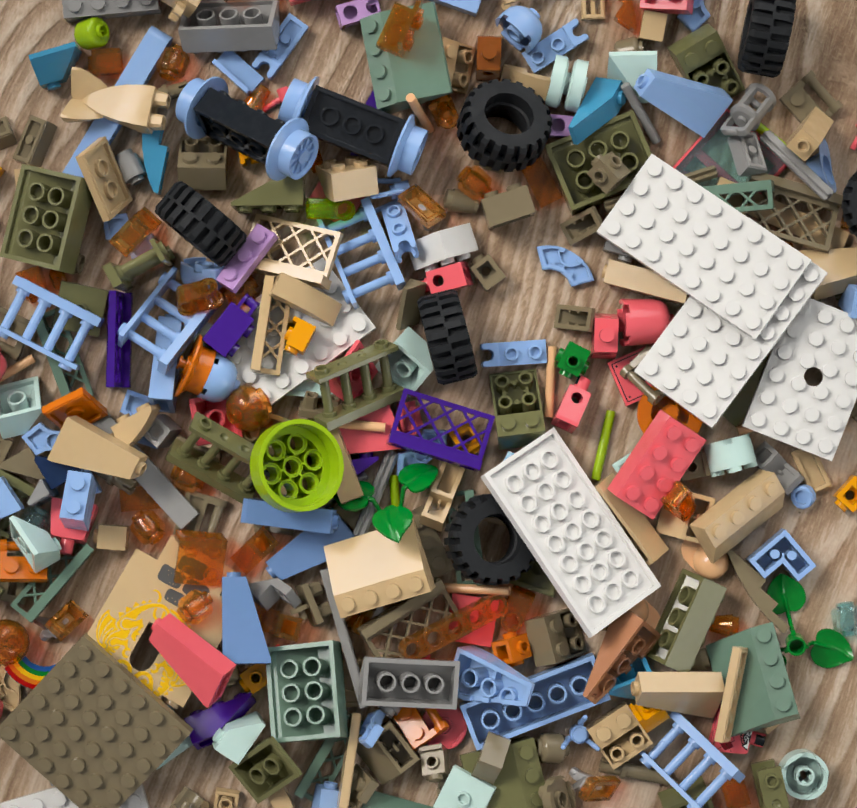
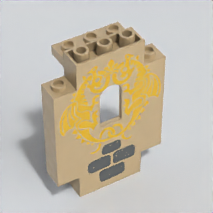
(142, 596)

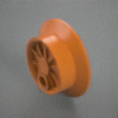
(195, 368)
(646, 413)

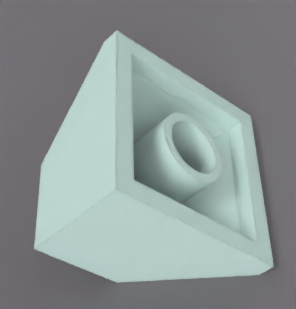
(630, 65)
(411, 362)
(19, 406)
(34, 544)
(238, 736)

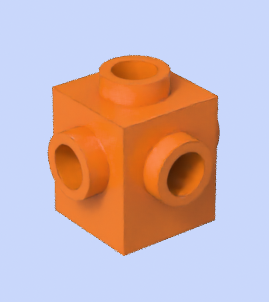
(512, 648)

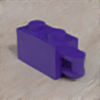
(231, 327)

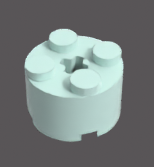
(730, 455)
(816, 773)

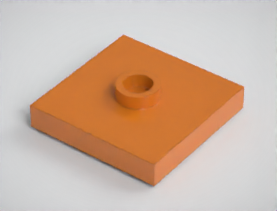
(75, 403)

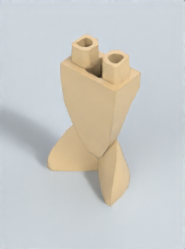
(124, 104)

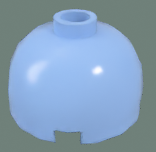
(520, 27)
(197, 269)
(220, 380)

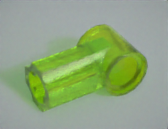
(326, 209)

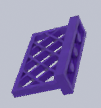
(118, 358)
(433, 449)

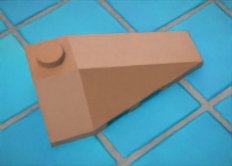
(623, 643)

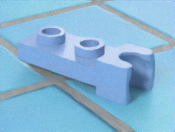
(290, 34)
(557, 43)
(399, 231)
(515, 353)

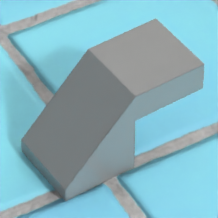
(772, 461)
(269, 591)

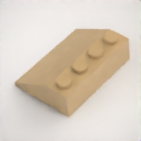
(377, 571)

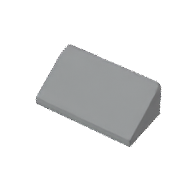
(747, 155)
(42, 494)

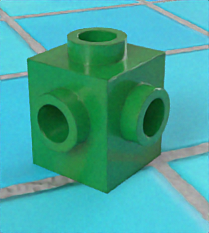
(581, 356)

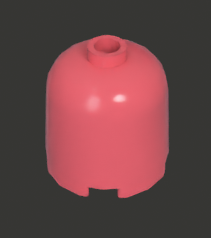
(642, 321)

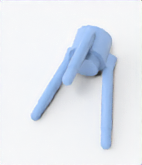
(394, 190)
(579, 735)

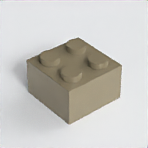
(507, 206)

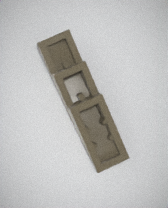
(752, 583)

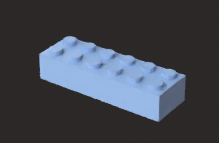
(555, 696)

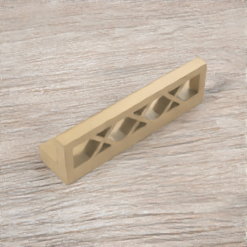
(262, 331)

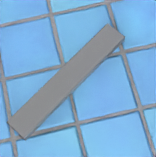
(159, 486)
(344, 635)

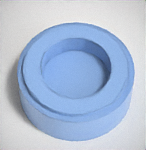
(803, 496)

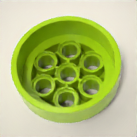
(322, 476)

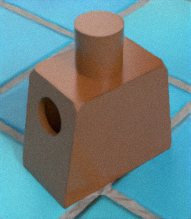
(488, 57)

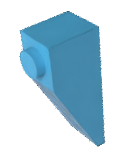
(597, 108)

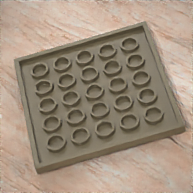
(93, 728)

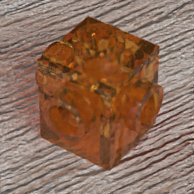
(250, 288)

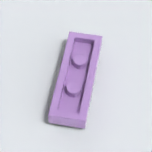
(247, 258)

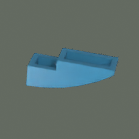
(155, 159)

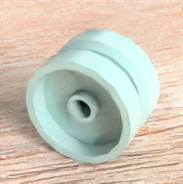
(566, 83)

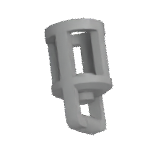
(745, 116)

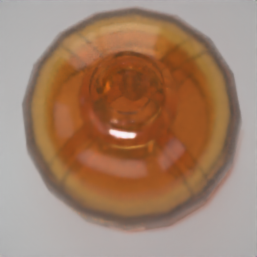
(248, 408)
(13, 642)

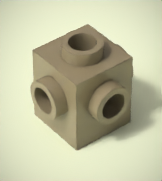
(608, 172)

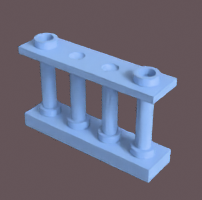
(384, 255)
(66, 311)
(179, 340)
(711, 756)

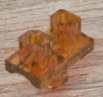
(444, 112)

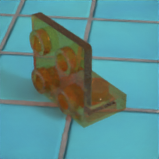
(400, 28)
(200, 557)

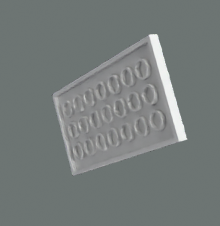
(704, 246)
(708, 361)
(571, 532)

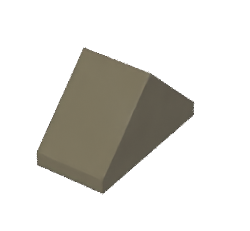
(581, 225)
(574, 318)
(23, 464)
(491, 757)

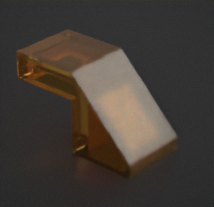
(626, 15)
(135, 231)
(254, 550)
(280, 623)

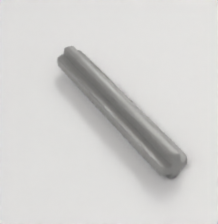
(793, 162)
(379, 484)

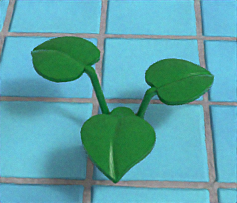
(394, 520)
(830, 646)

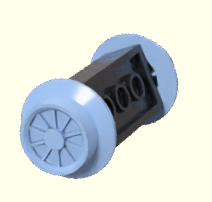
(355, 126)
(278, 145)

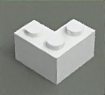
(444, 247)

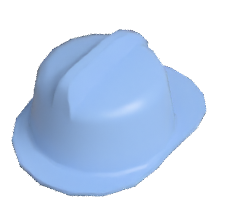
(822, 165)

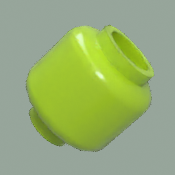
(92, 33)

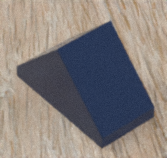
(53, 472)

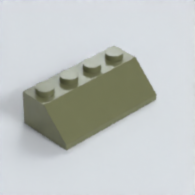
(686, 621)

